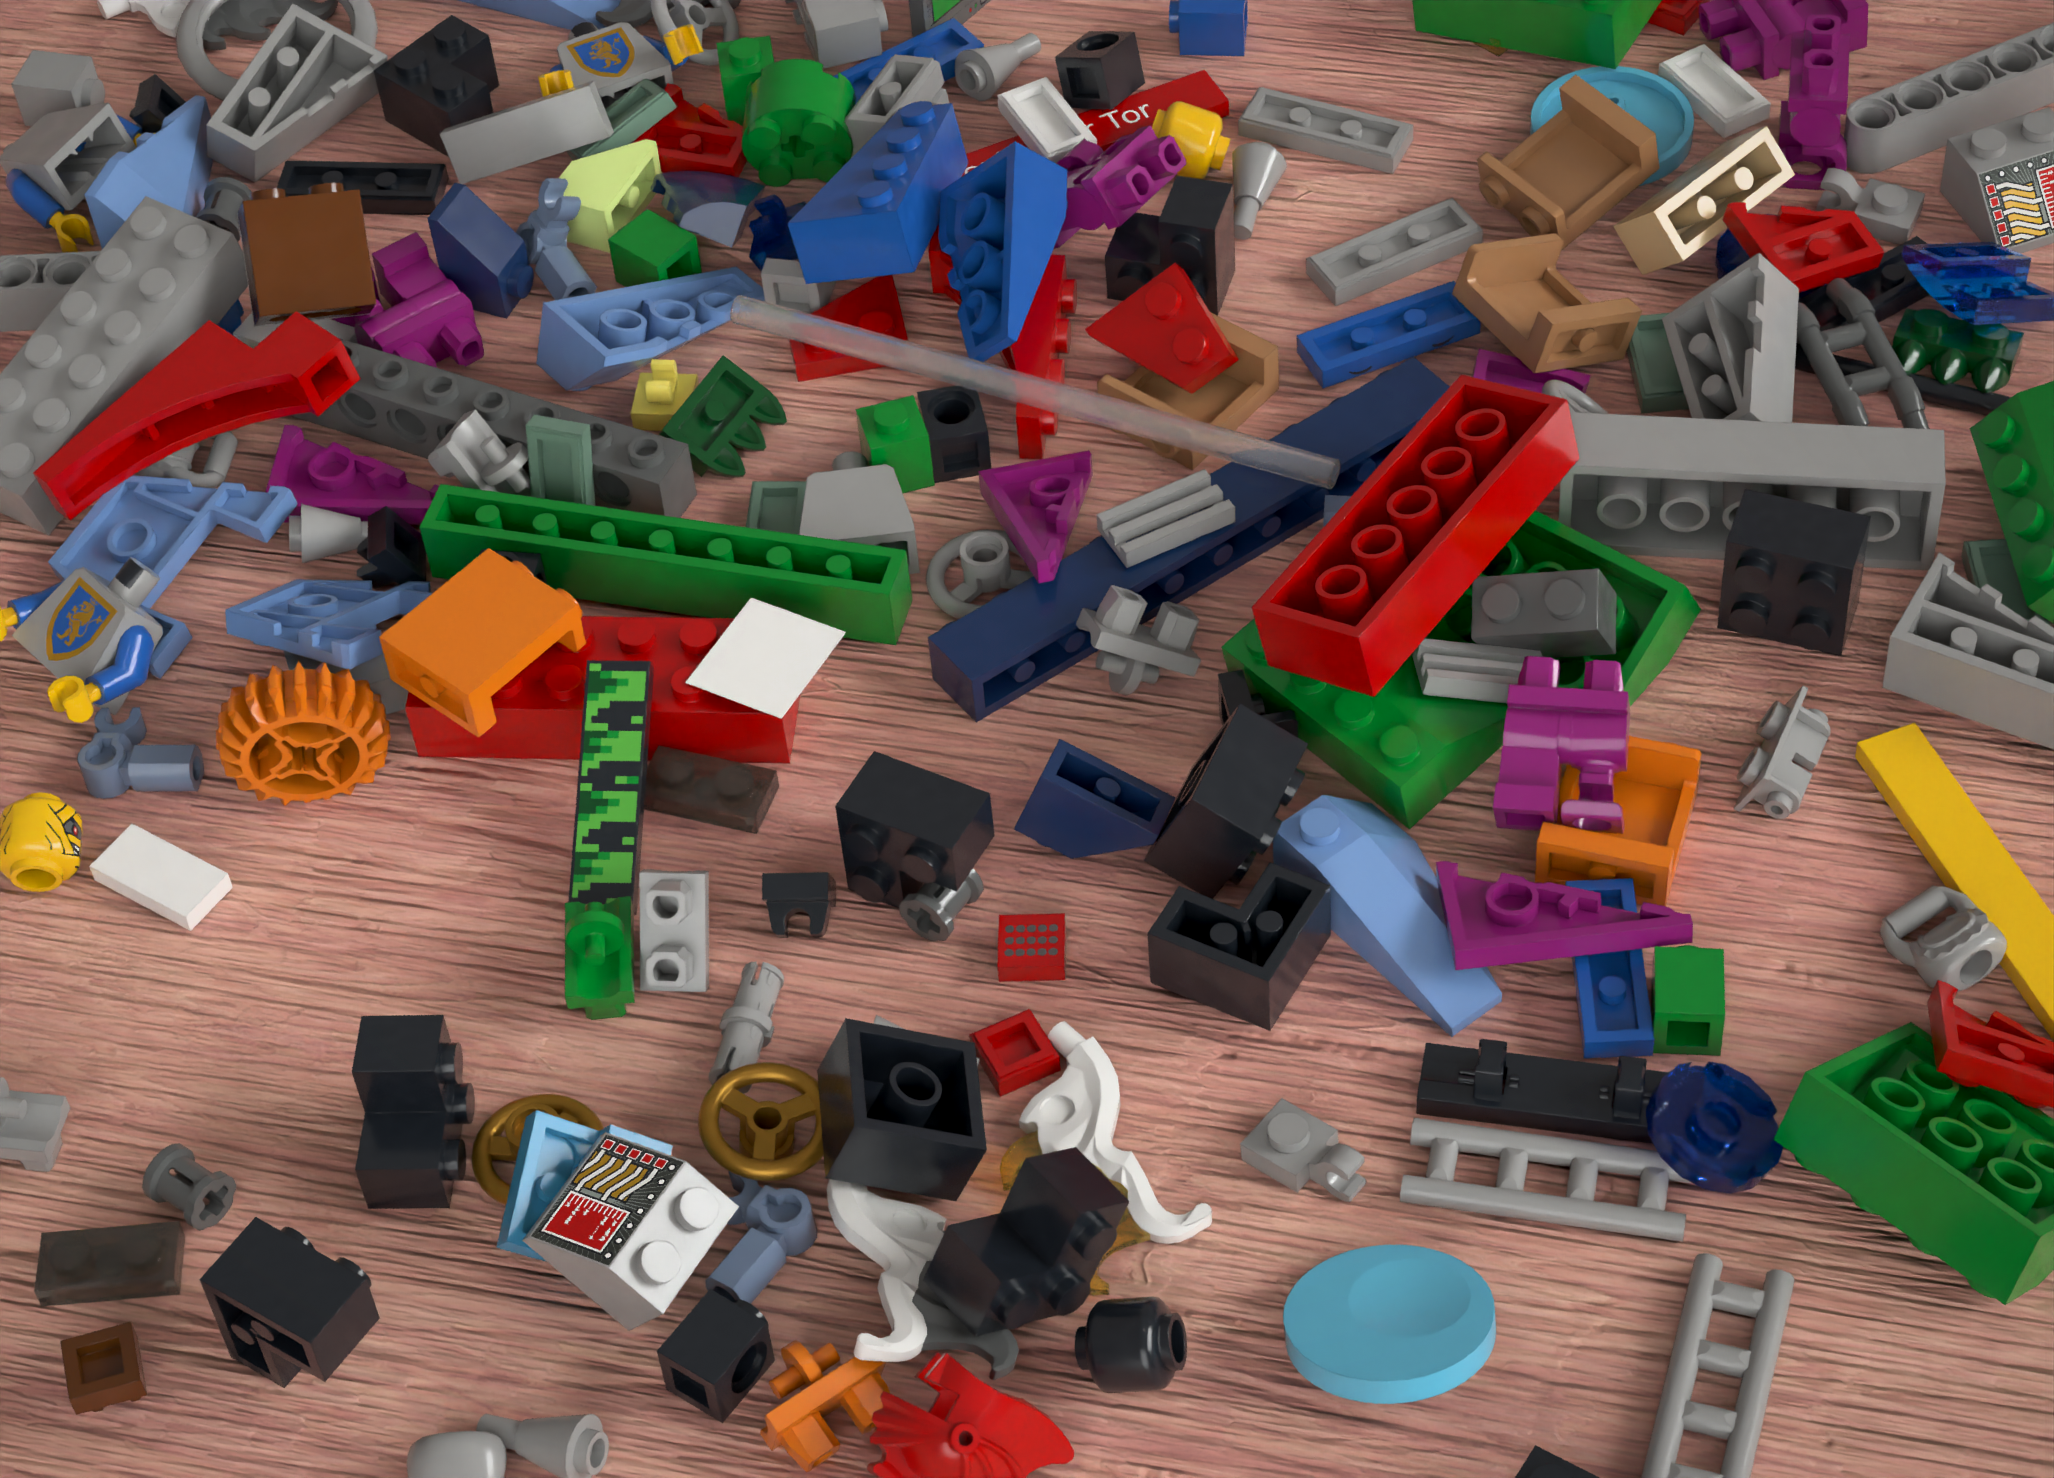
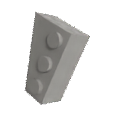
(291, 94)
(1738, 345)
(1974, 656)

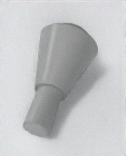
(986, 68)
(1255, 174)
(324, 533)
(561, 1444)

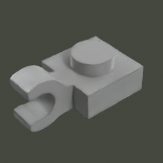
(1882, 207)
(1301, 1147)

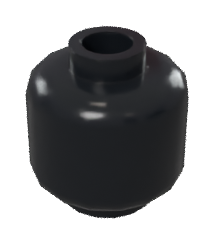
(1131, 1344)

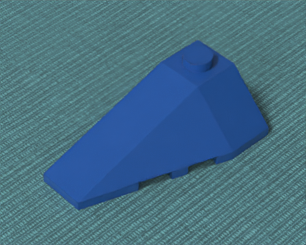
(1000, 236)

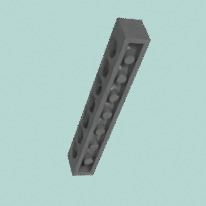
(418, 404)

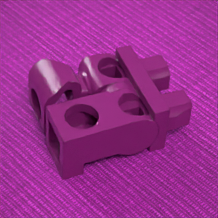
(1764, 28)
(1816, 100)
(1116, 181)
(427, 310)
(1557, 728)

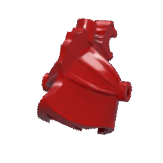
(965, 1432)

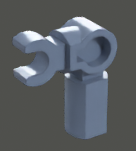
(546, 242)
(116, 760)
(778, 1227)

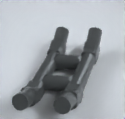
(1865, 331)

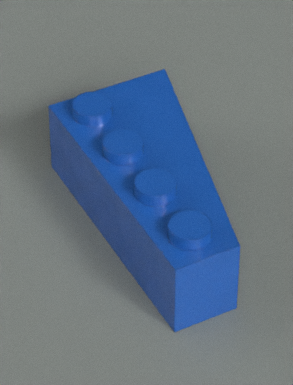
(884, 200)

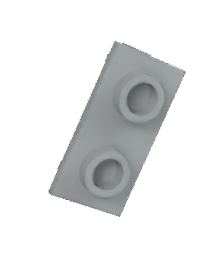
(1768, 771)

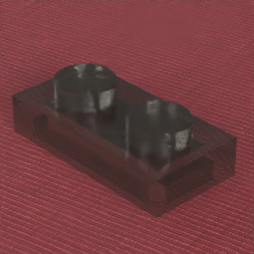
(709, 789)
(110, 1263)

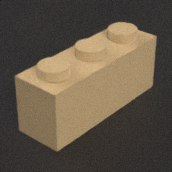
(1693, 205)

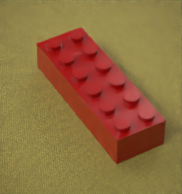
(1416, 534)
(543, 704)

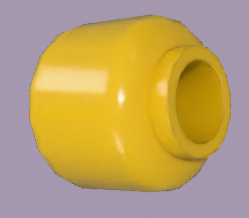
(1197, 135)

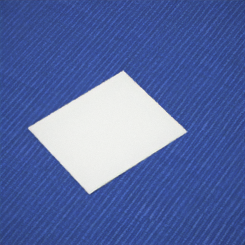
(765, 658)

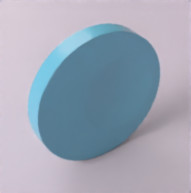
(1644, 97)
(1389, 1324)

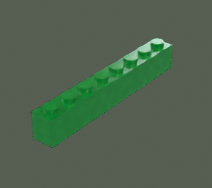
(675, 560)

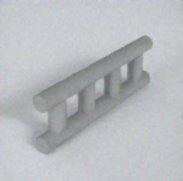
(1511, 1201)
(1692, 1351)

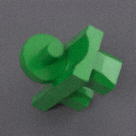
(599, 957)

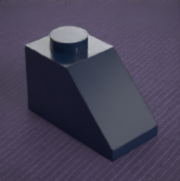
(480, 252)
(1091, 806)

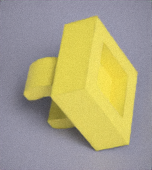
(660, 395)

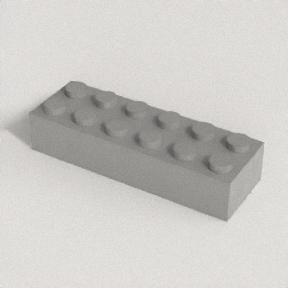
(109, 330)
(1679, 482)

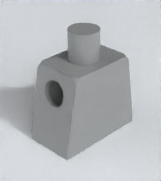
(859, 506)

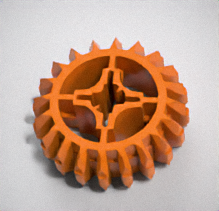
(302, 734)

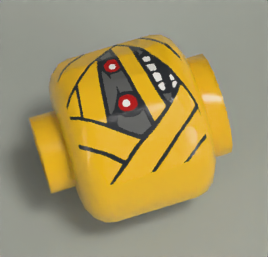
(40, 842)

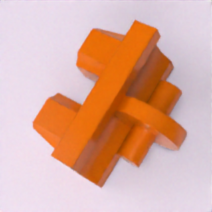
(800, 1421)

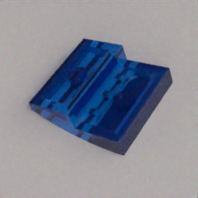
(1980, 282)

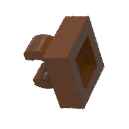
(103, 1368)

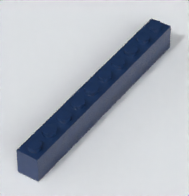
(1032, 628)

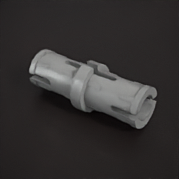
(748, 1023)

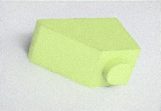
(612, 191)

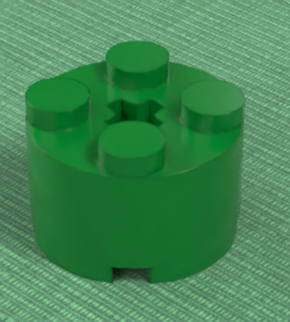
(797, 122)

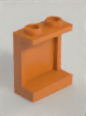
(478, 637)
(1656, 808)

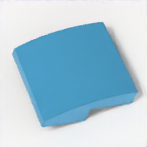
(544, 1162)

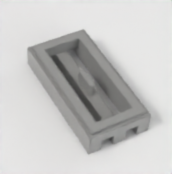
(1161, 512)
(1468, 669)

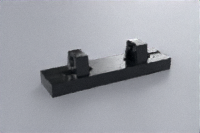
(1537, 1091)

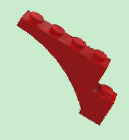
(1039, 343)
(194, 394)

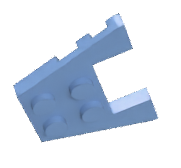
(162, 527)
(324, 618)

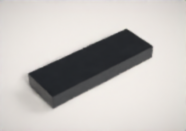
(382, 186)

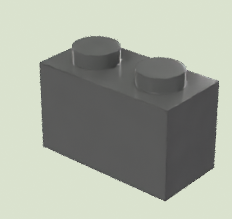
(1546, 612)

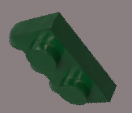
(1957, 348)
(722, 417)

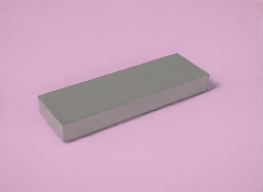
(1325, 130)
(527, 132)
(1393, 251)

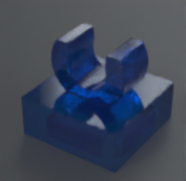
(772, 232)

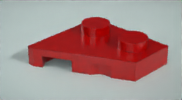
(696, 139)
(1805, 243)
(869, 307)
(1167, 331)
(1990, 1053)

